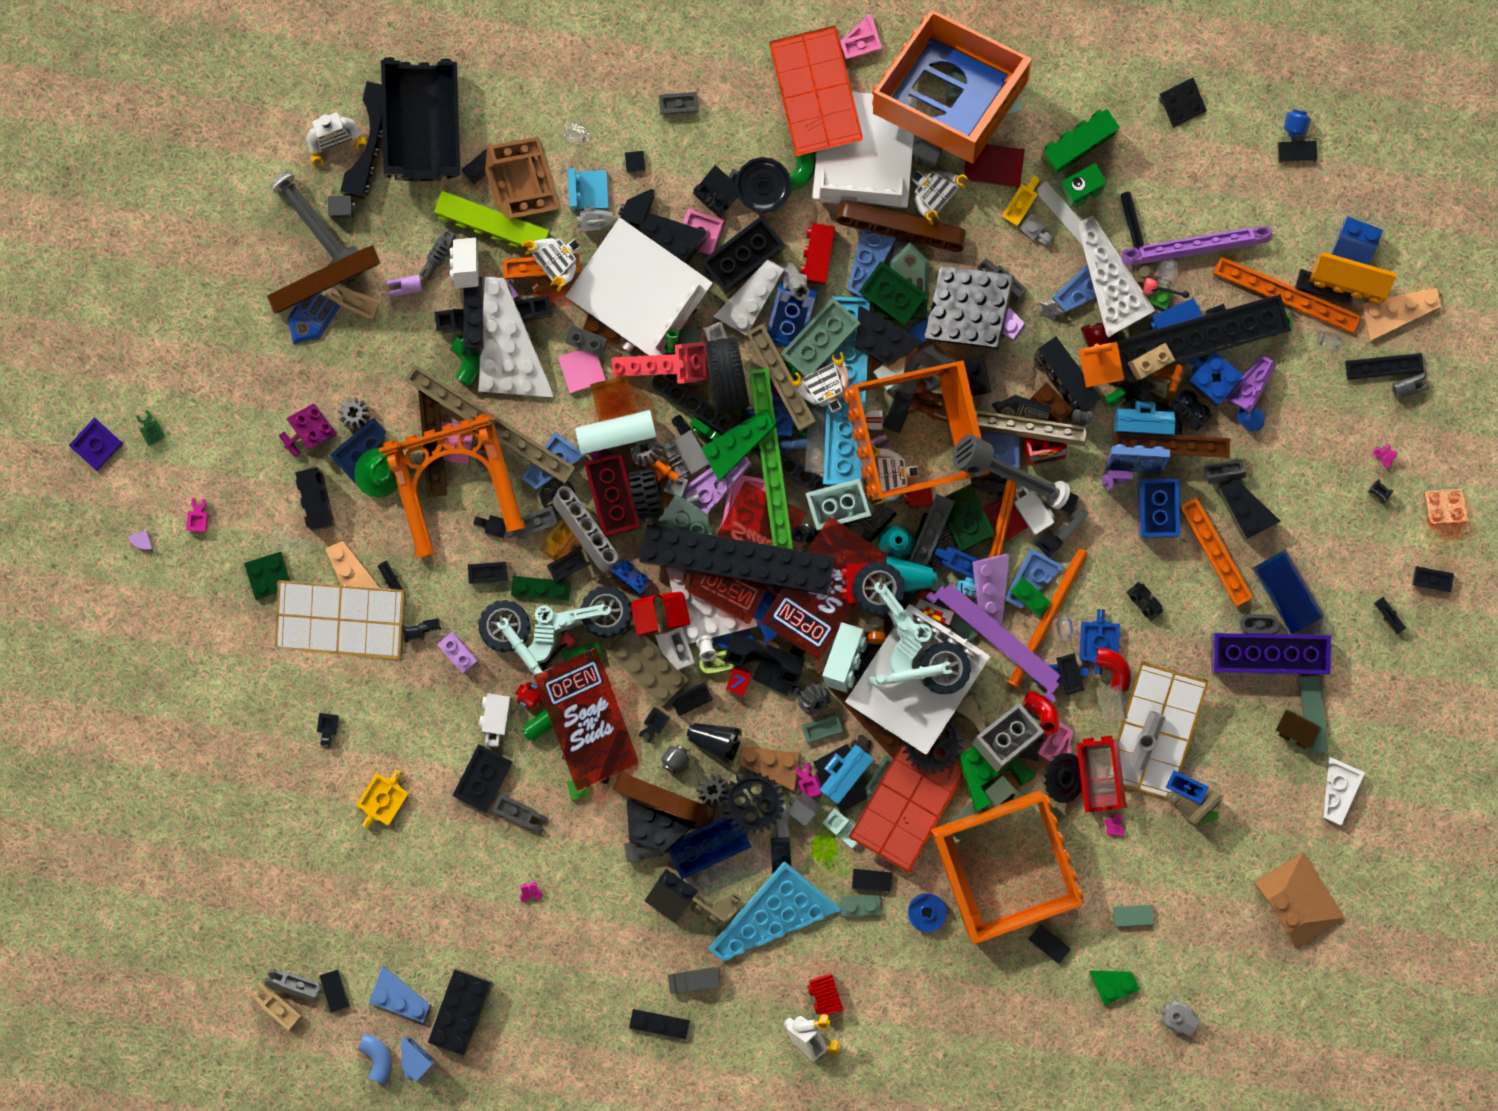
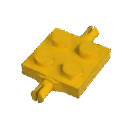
(382, 799)

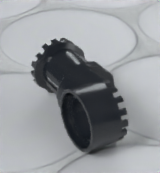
(809, 533)
(417, 632)

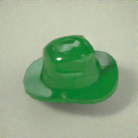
(374, 474)

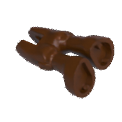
(934, 411)

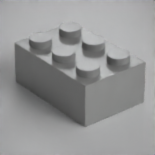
(1007, 737)

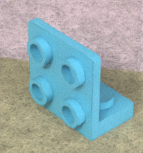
(587, 189)

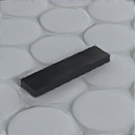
(1384, 366)

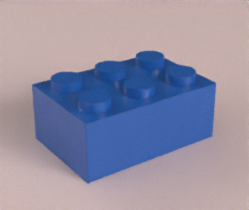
(1158, 508)

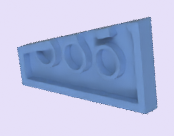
(870, 251)

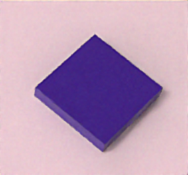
(95, 444)

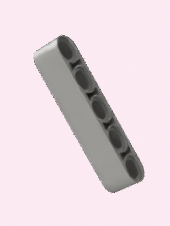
(585, 537)

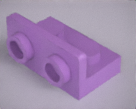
(1119, 477)

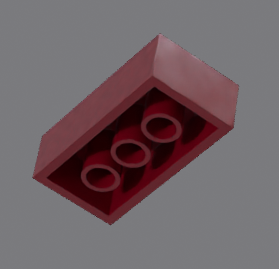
(612, 495)

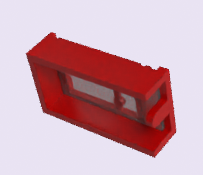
(1101, 774)

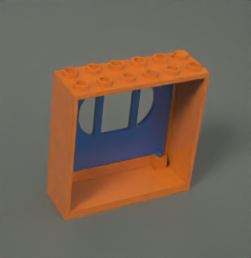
(993, 84)

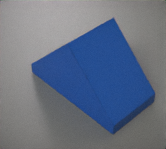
(1187, 787)

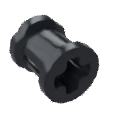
(1380, 491)

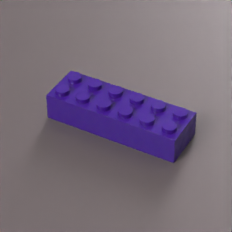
(1271, 653)

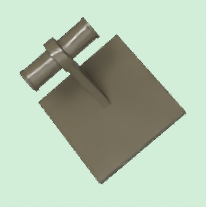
(1194, 811)
(717, 914)

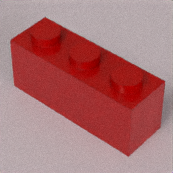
(818, 253)

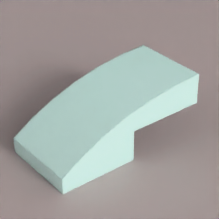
(840, 826)

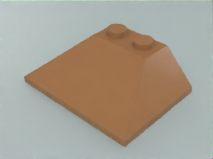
(520, 178)
(1299, 900)

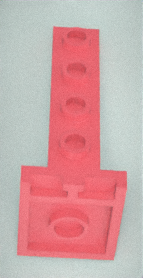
(687, 362)

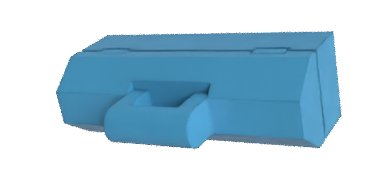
(1149, 423)
(852, 768)

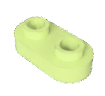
(718, 664)

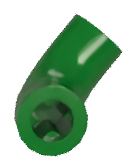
(803, 172)
(469, 367)

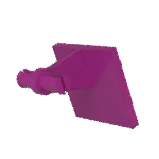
(310, 427)

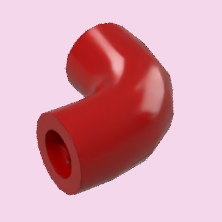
(1117, 665)
(1044, 710)

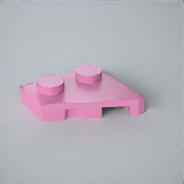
(861, 40)
(1057, 743)

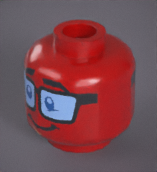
(529, 696)

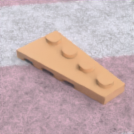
(1398, 311)
(348, 568)

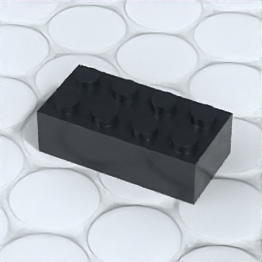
(742, 255)
(1066, 374)
(459, 1011)

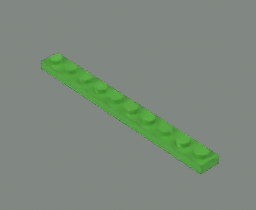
(771, 463)

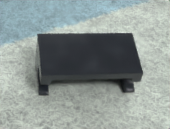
(691, 699)

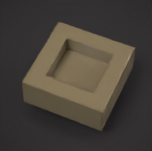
(1143, 271)

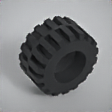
(646, 493)

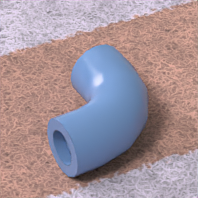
(380, 1057)

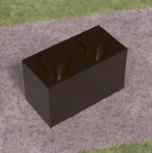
(1298, 729)

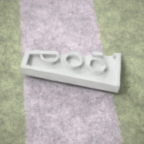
(749, 300)

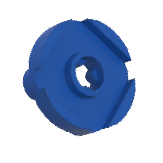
(937, 915)

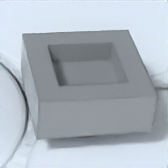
(676, 487)

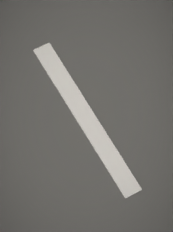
(1060, 208)

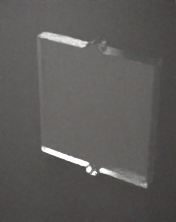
(1111, 704)

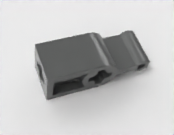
(694, 980)

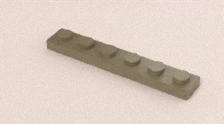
(780, 377)
(1032, 428)

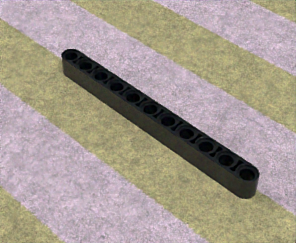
(715, 424)

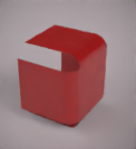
(645, 615)

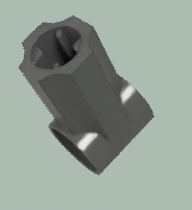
(638, 853)

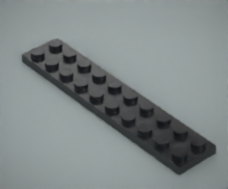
(1209, 332)
(737, 559)

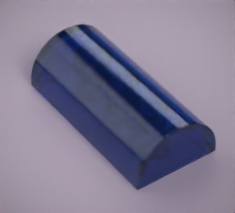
(1288, 591)
(708, 846)

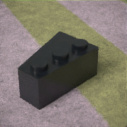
(674, 236)
(1246, 510)

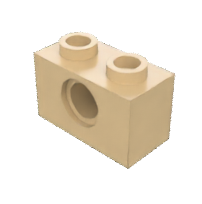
(1151, 361)

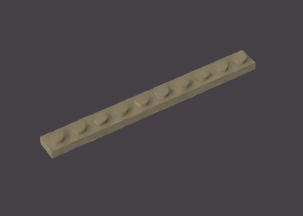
(506, 434)

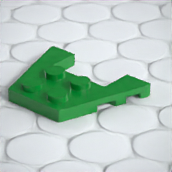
(979, 772)

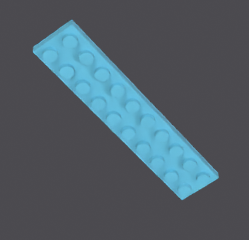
(840, 448)

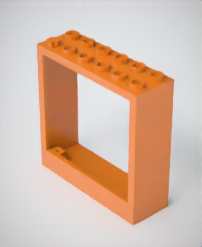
(959, 412)
(961, 889)

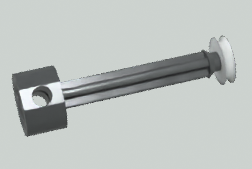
(312, 220)
(976, 457)

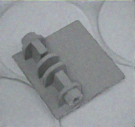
(685, 455)

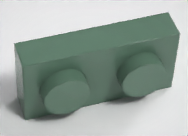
(860, 905)

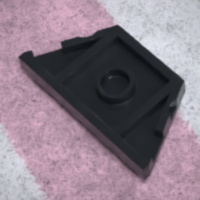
(883, 339)
(655, 828)

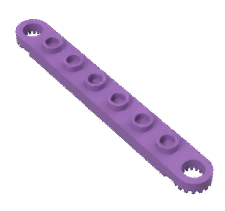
(1197, 245)

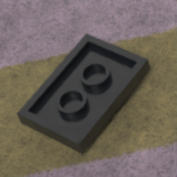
(482, 778)
(856, 793)

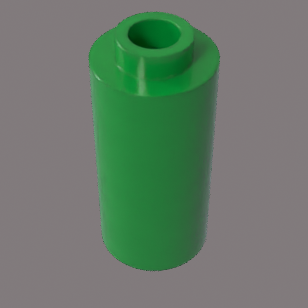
(537, 726)

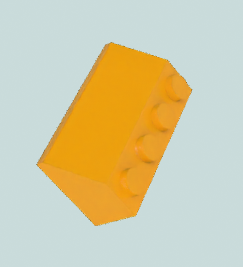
(1352, 277)

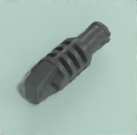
(438, 253)

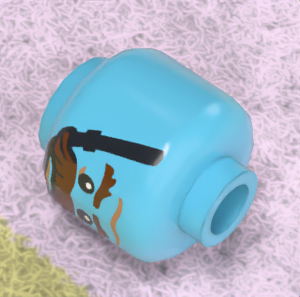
(968, 588)

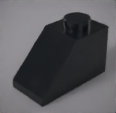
(637, 208)

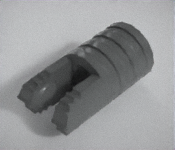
(1407, 386)

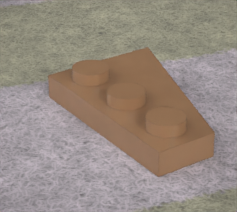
(774, 763)

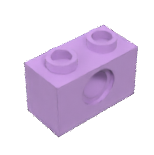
(458, 653)

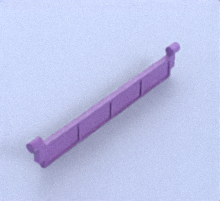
(999, 637)

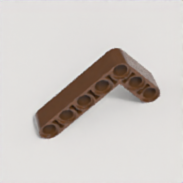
(664, 799)

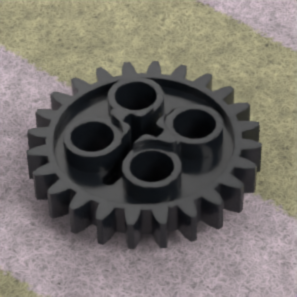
(949, 747)
(738, 811)

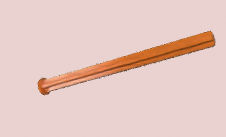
(1003, 518)
(1051, 612)

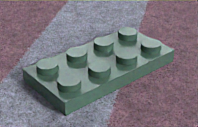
(821, 338)

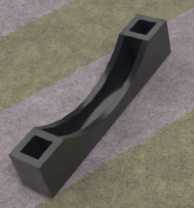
(357, 178)
(529, 309)

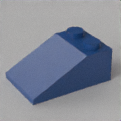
(1357, 241)
(789, 315)

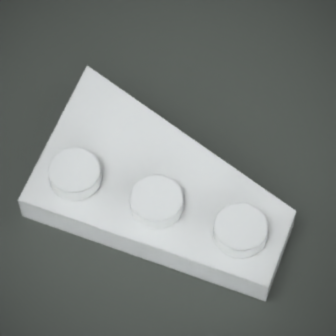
(1340, 790)

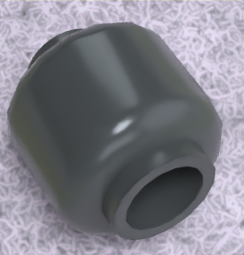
(675, 759)

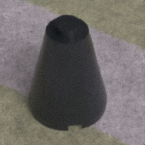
(716, 740)

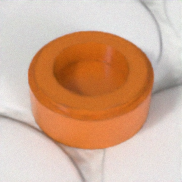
(876, 637)

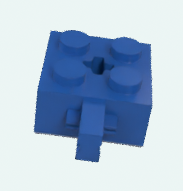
(1202, 379)

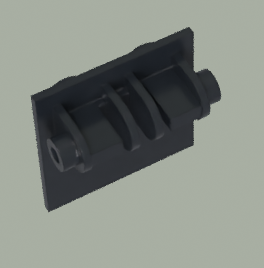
(1182, 102)
(716, 191)
(1188, 401)

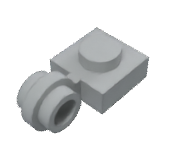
(1032, 228)

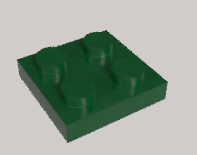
(265, 573)

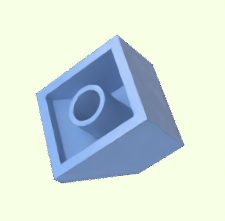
(414, 1059)

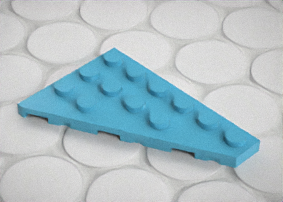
(779, 906)

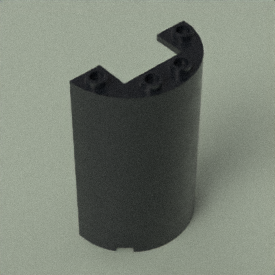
(420, 120)

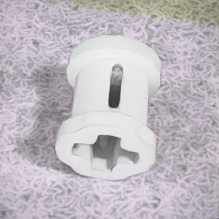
(707, 652)

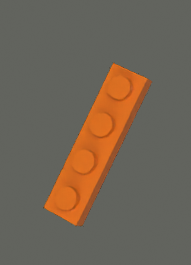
(528, 268)

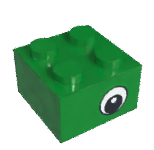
(1083, 185)

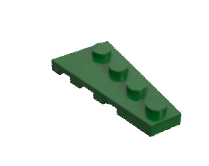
(730, 448)

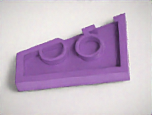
(1251, 384)

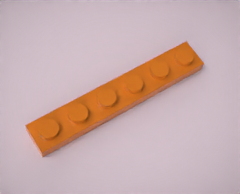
(1216, 552)

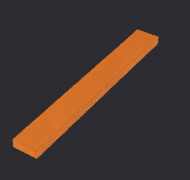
(1290, 295)

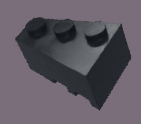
(314, 499)

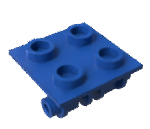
(625, 571)

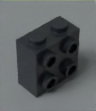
(671, 895)

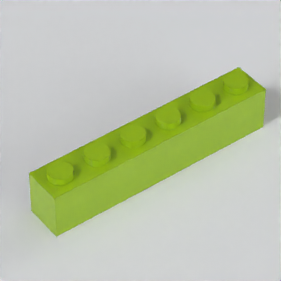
(487, 221)

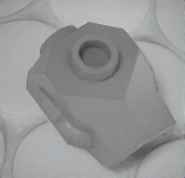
(594, 219)
(1179, 1018)

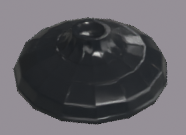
(763, 184)

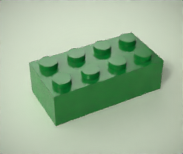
(1079, 142)

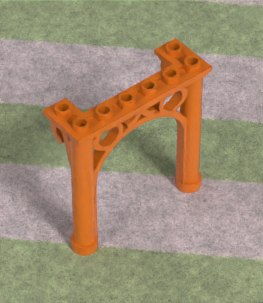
(409, 489)

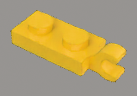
(1021, 202)

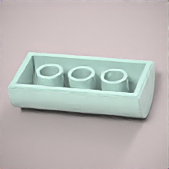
(615, 432)

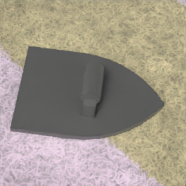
(927, 356)

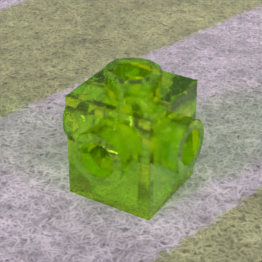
(817, 842)

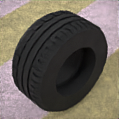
(727, 374)

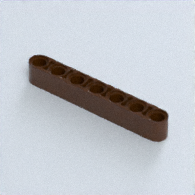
(900, 226)
(323, 279)

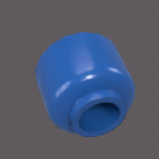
(1297, 123)
(1251, 421)

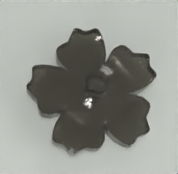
(863, 743)

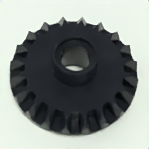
(1063, 778)

